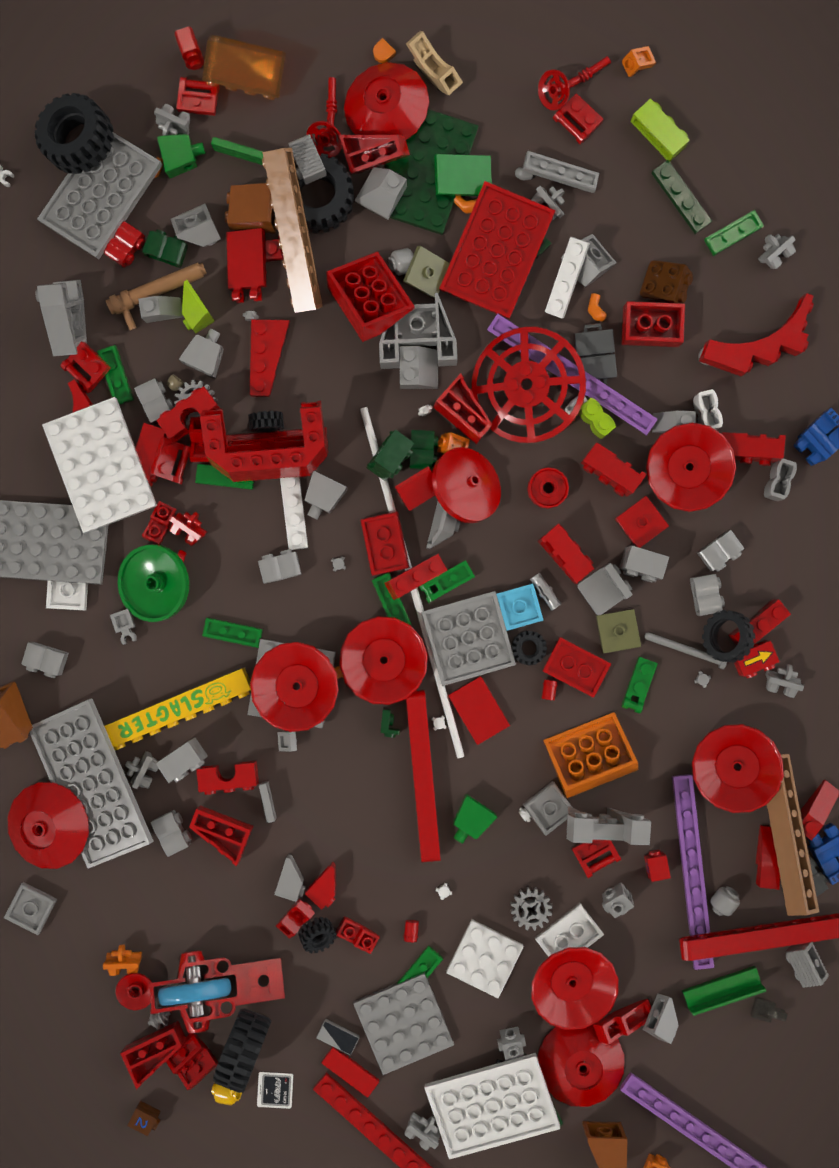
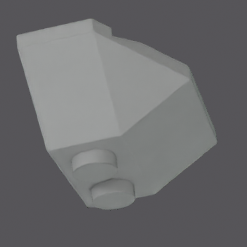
(442, 527)

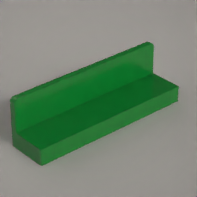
(723, 990)

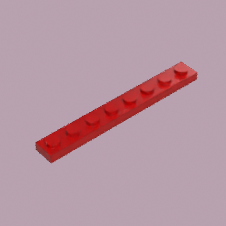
(368, 1124)

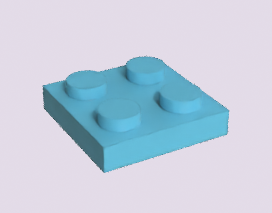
(519, 607)

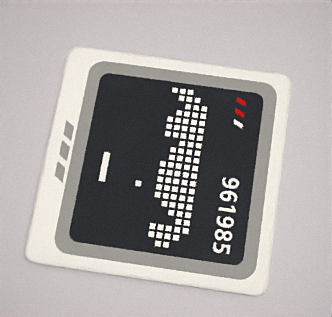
(275, 1090)

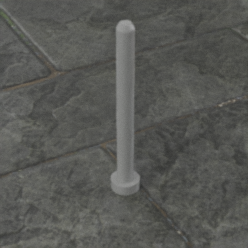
(683, 648)

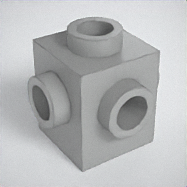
(617, 900)
(511, 1043)

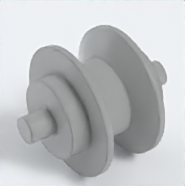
(159, 1018)

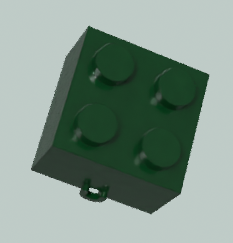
(390, 455)

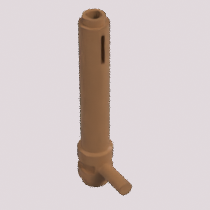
(128, 299)

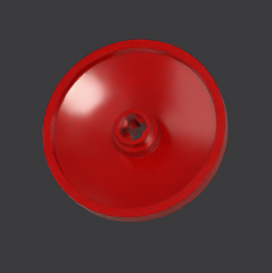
(466, 485)

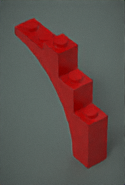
(738, 357)

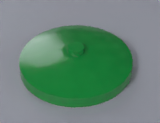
(153, 583)

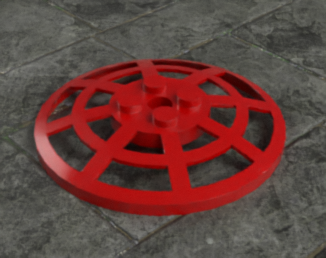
(540, 384)

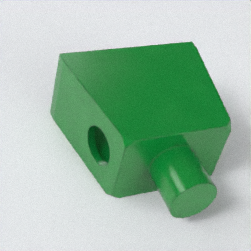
(179, 153)
(472, 819)

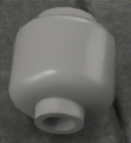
(400, 261)
(725, 901)

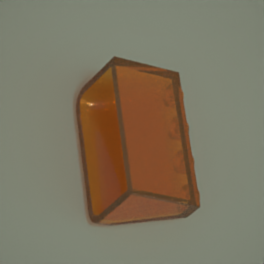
(243, 66)

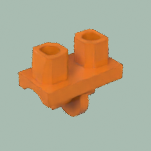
(122, 959)

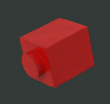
(657, 865)

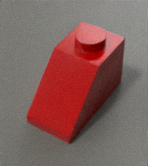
(323, 888)

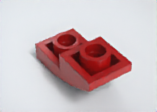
(159, 523)
(357, 934)

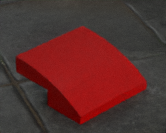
(192, 1061)

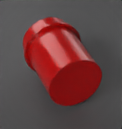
(549, 689)
(411, 931)

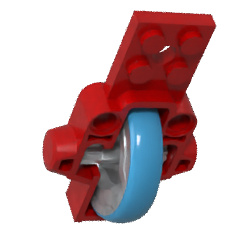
(196, 990)

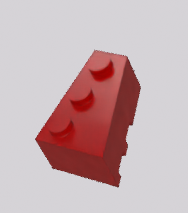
(371, 151)
(463, 410)
(756, 448)
(612, 470)
(566, 553)
(222, 832)

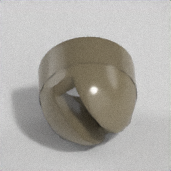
(174, 382)

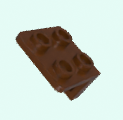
(666, 282)

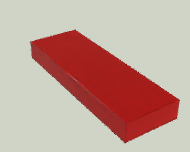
(350, 1071)

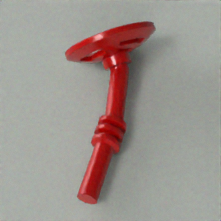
(563, 89)
(326, 134)

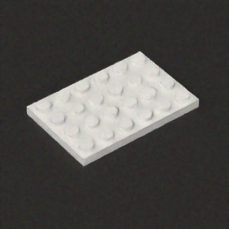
(99, 465)
(492, 1106)

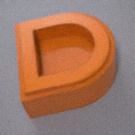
(383, 51)

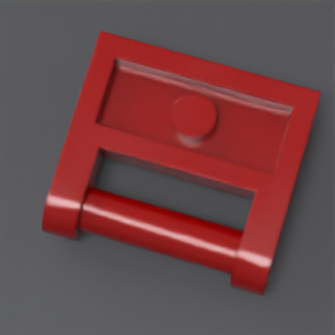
(197, 101)
(582, 114)
(90, 362)
(165, 460)
(588, 851)

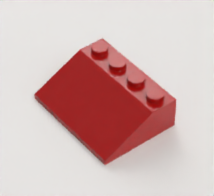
(369, 295)

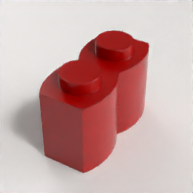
(189, 48)
(124, 244)

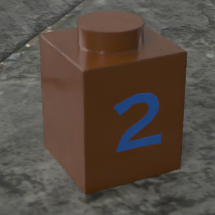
(144, 1118)

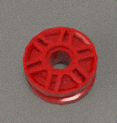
(558, 482)

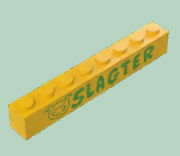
(178, 707)

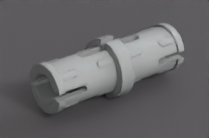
(545, 591)

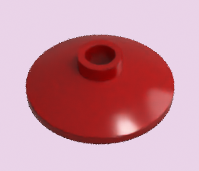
(132, 998)

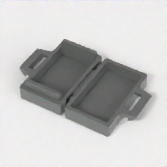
(595, 346)

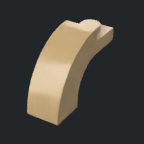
(432, 66)

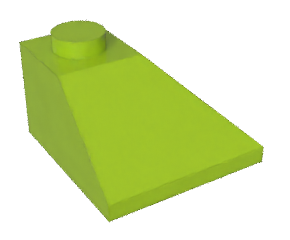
(194, 310)

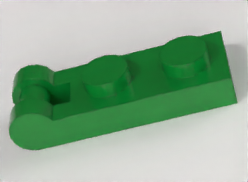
(448, 581)
(639, 684)

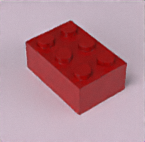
(653, 324)

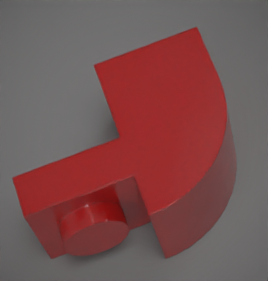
(197, 450)
(295, 918)

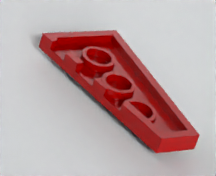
(266, 350)

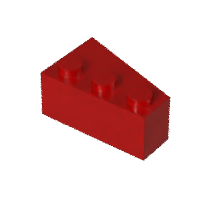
(152, 1051)

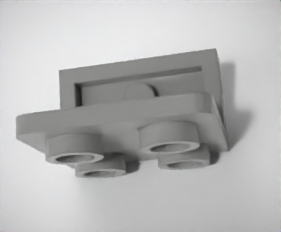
(604, 588)

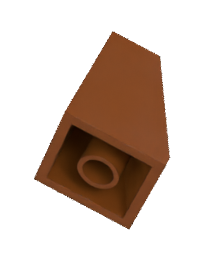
(250, 208)
(13, 716)
(607, 1143)

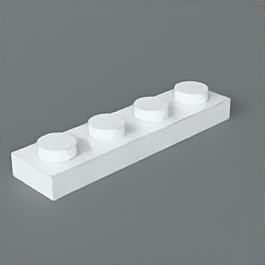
(567, 277)
(294, 513)

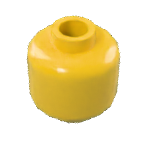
(224, 1095)

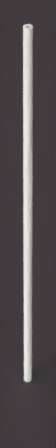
(416, 598)

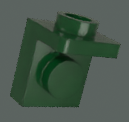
(387, 719)

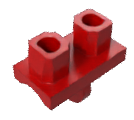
(189, 524)

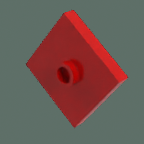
(641, 522)

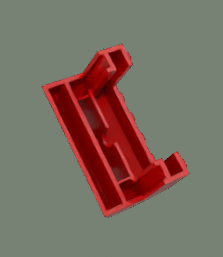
(266, 453)

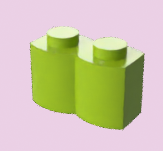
(593, 414)

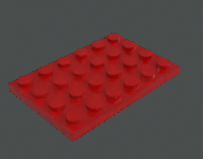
(497, 250)

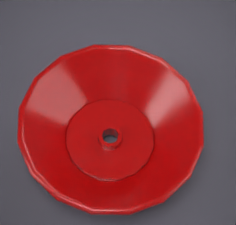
(399, 113)
(711, 471)
(379, 681)
(275, 692)
(743, 788)
(62, 822)
(575, 1003)
(564, 1054)

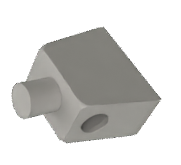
(204, 354)
(323, 494)

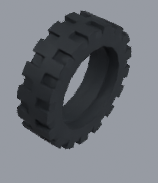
(745, 641)

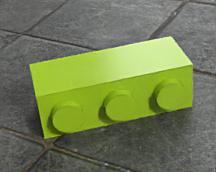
(660, 130)

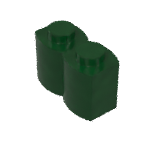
(165, 248)
(423, 449)

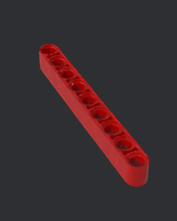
(423, 777)
(759, 937)

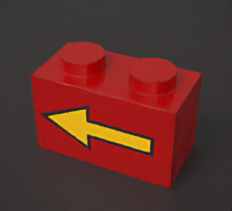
(760, 657)

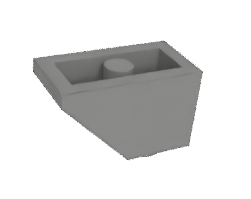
(160, 308)
(669, 419)
(291, 881)
(662, 1019)

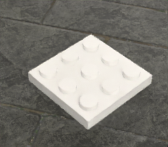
(484, 958)

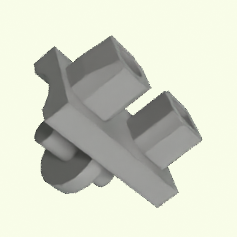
(170, 123)
(542, 197)
(774, 246)
(784, 677)
(139, 778)
(424, 1130)

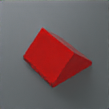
(416, 489)

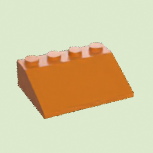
(591, 755)

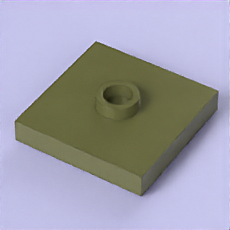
(426, 272)
(618, 631)

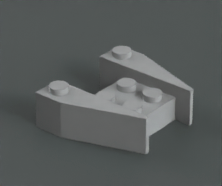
(63, 315)
(421, 327)
(610, 826)

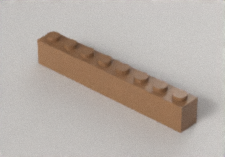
(292, 229)
(792, 847)

